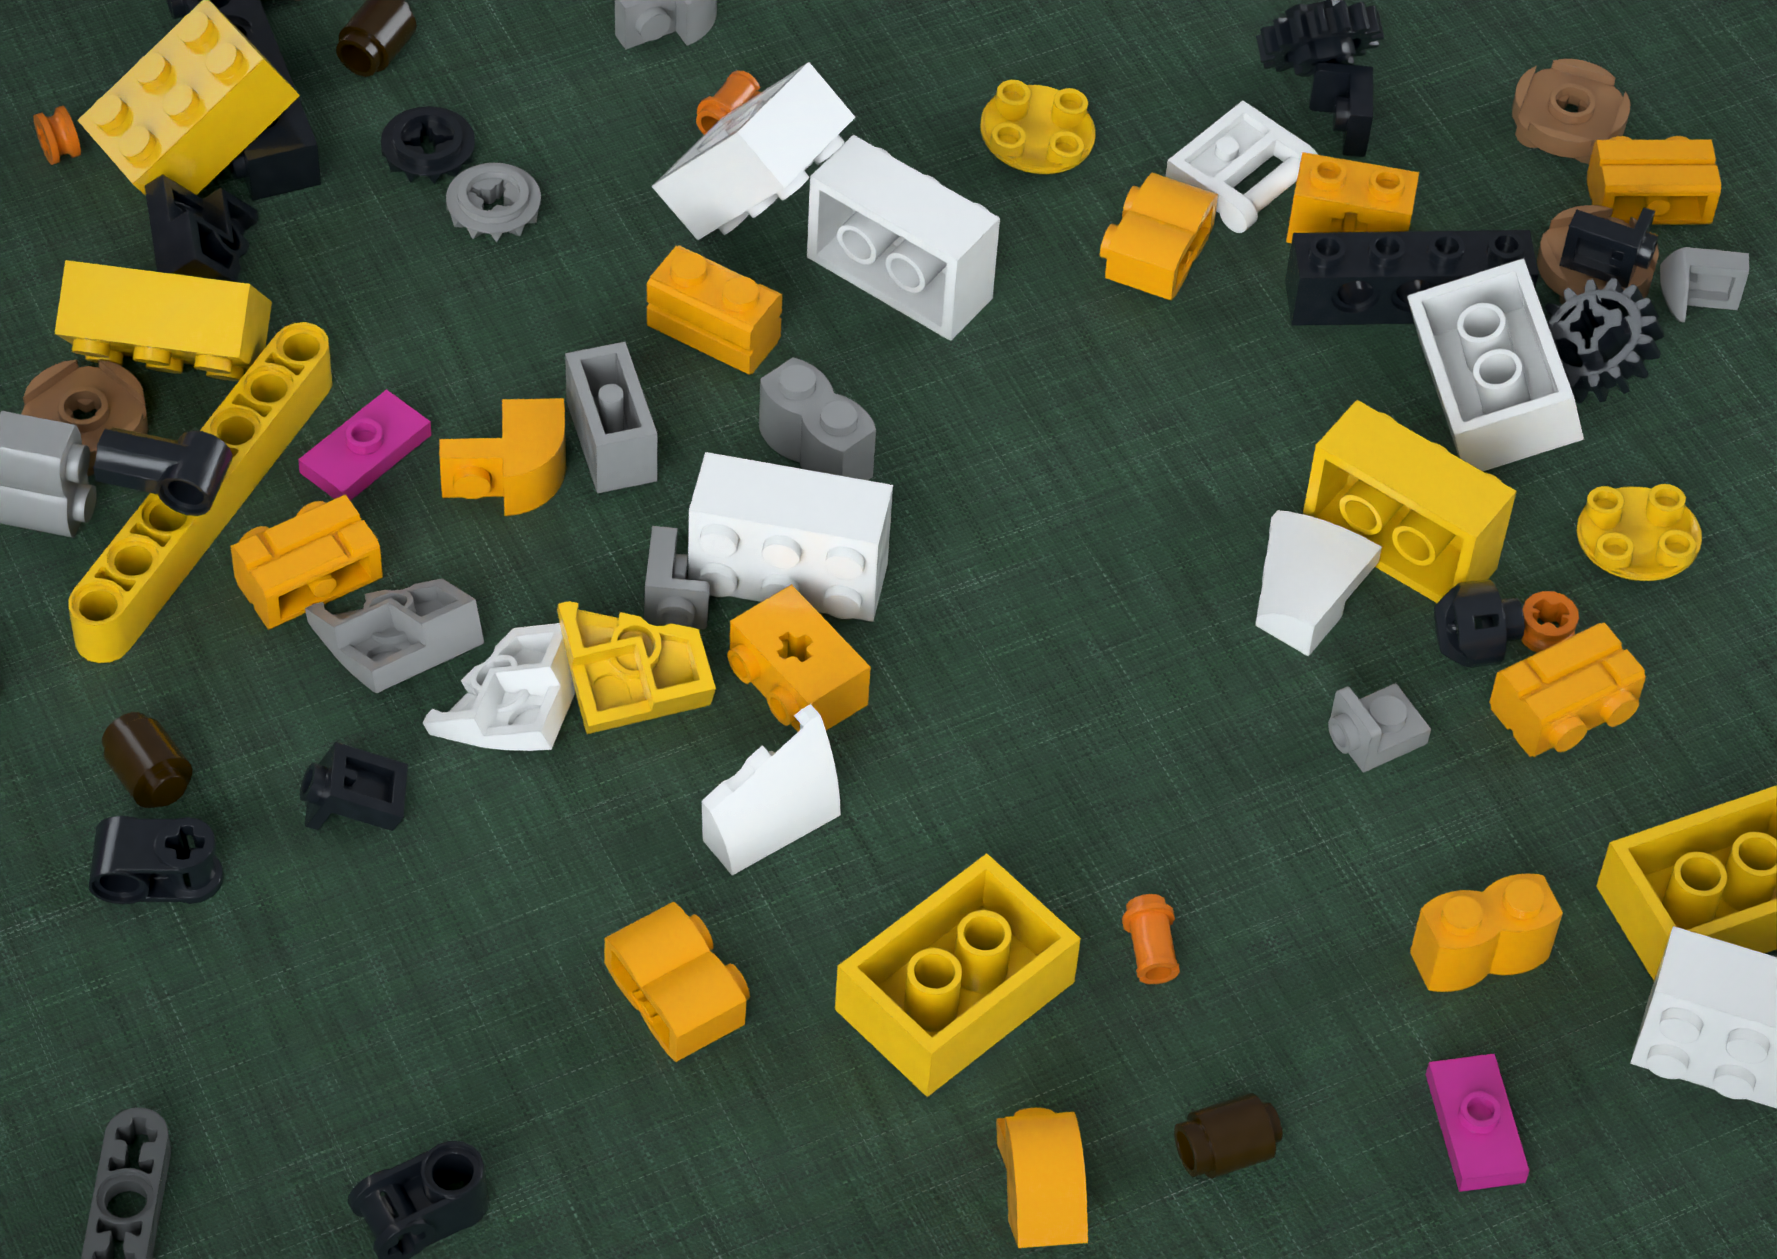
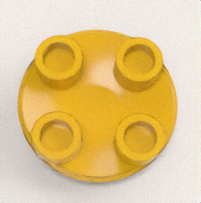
(1038, 127)
(1639, 531)

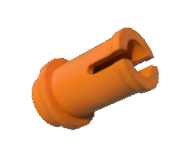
(736, 91)
(1149, 923)

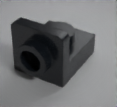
(1349, 96)
(1608, 248)
(355, 787)

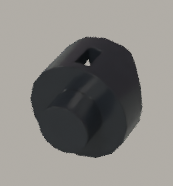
(1495, 620)

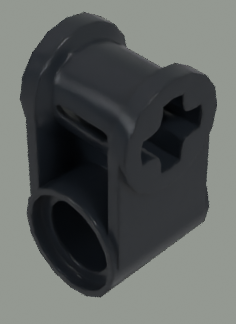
(147, 861)
(416, 1202)

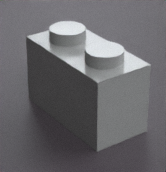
(611, 417)

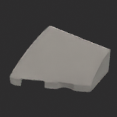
(400, 631)

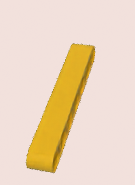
(162, 545)

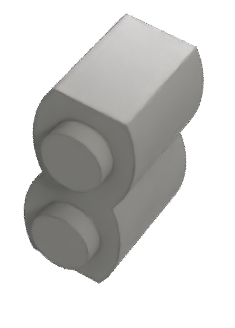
(813, 424)
(44, 475)

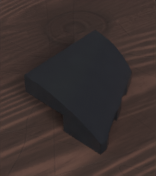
(196, 233)

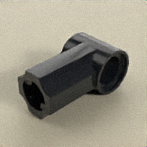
(181, 471)

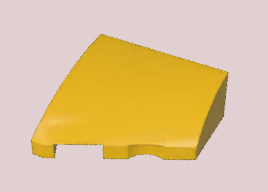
(632, 668)

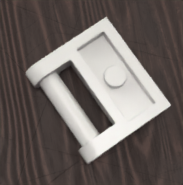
(1230, 153)

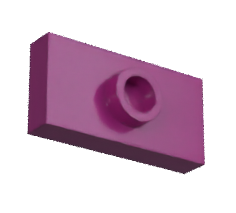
(365, 446)
(1477, 1122)

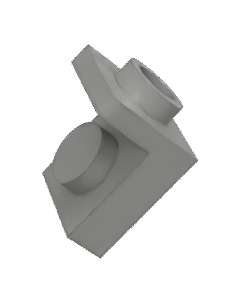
(667, 591)
(1376, 726)

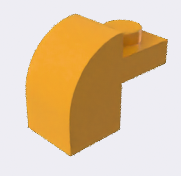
(520, 466)
(1044, 1177)

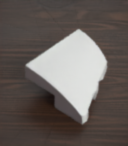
(1309, 577)
(513, 696)
(773, 797)

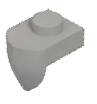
(1703, 279)

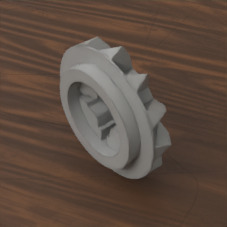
(486, 184)

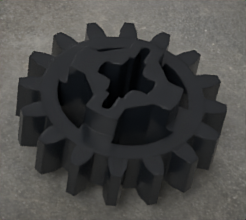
(1319, 34)
(1604, 337)

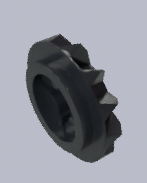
(447, 131)

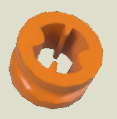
(57, 135)
(1548, 607)

